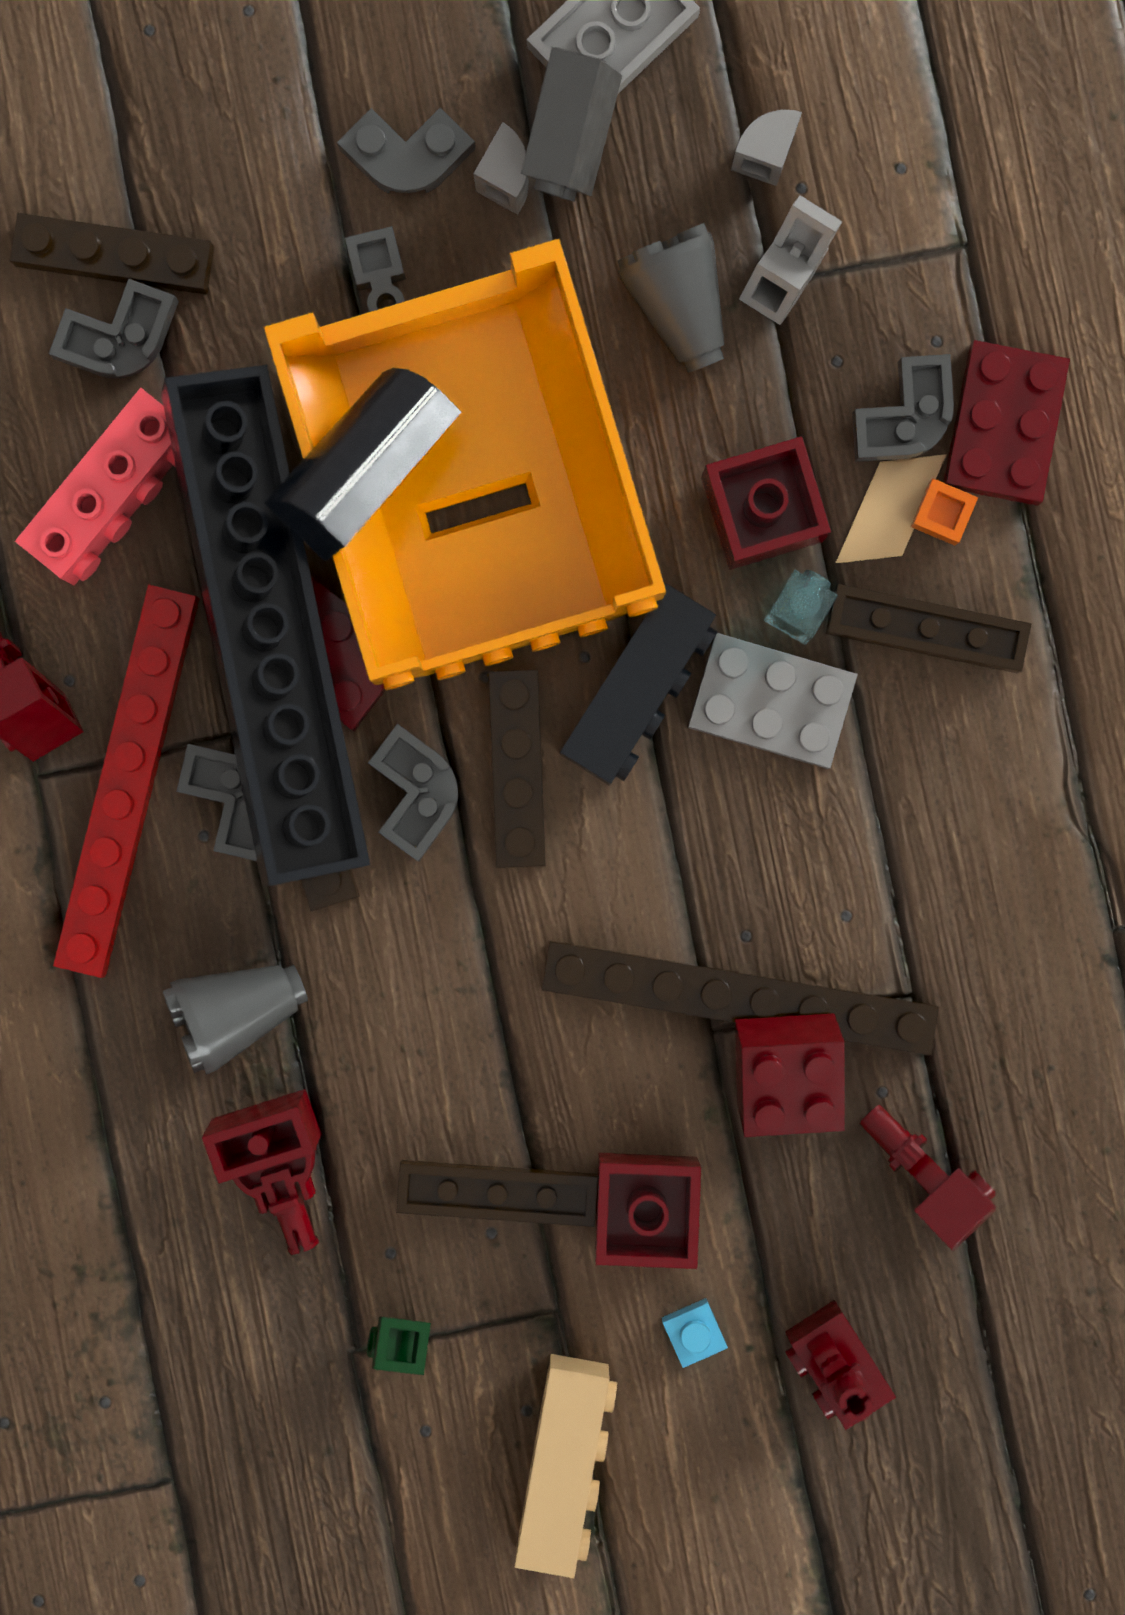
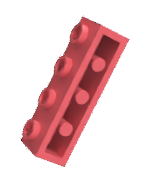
(103, 492)

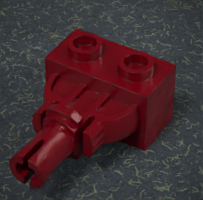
(32, 709)
(270, 1158)
(955, 1202)
(839, 1365)

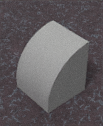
(766, 145)
(500, 171)

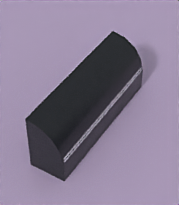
(362, 460)

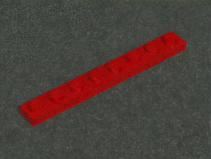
(126, 781)

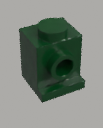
(399, 1345)

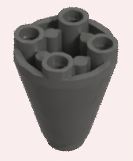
(679, 294)
(231, 1010)

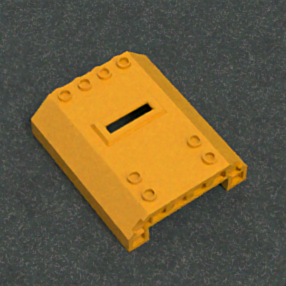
(531, 414)

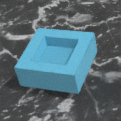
(694, 1333)

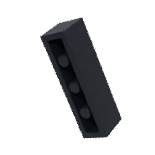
(637, 686)

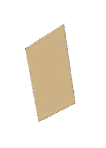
(889, 508)

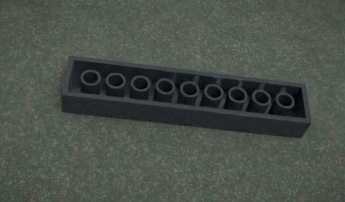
(264, 626)

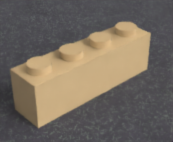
(563, 1466)

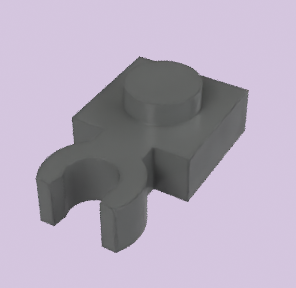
(376, 265)

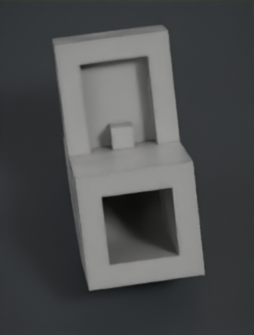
(790, 260)

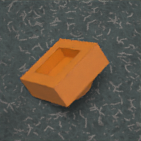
(944, 512)

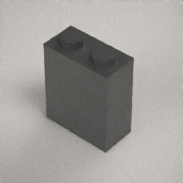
(571, 124)

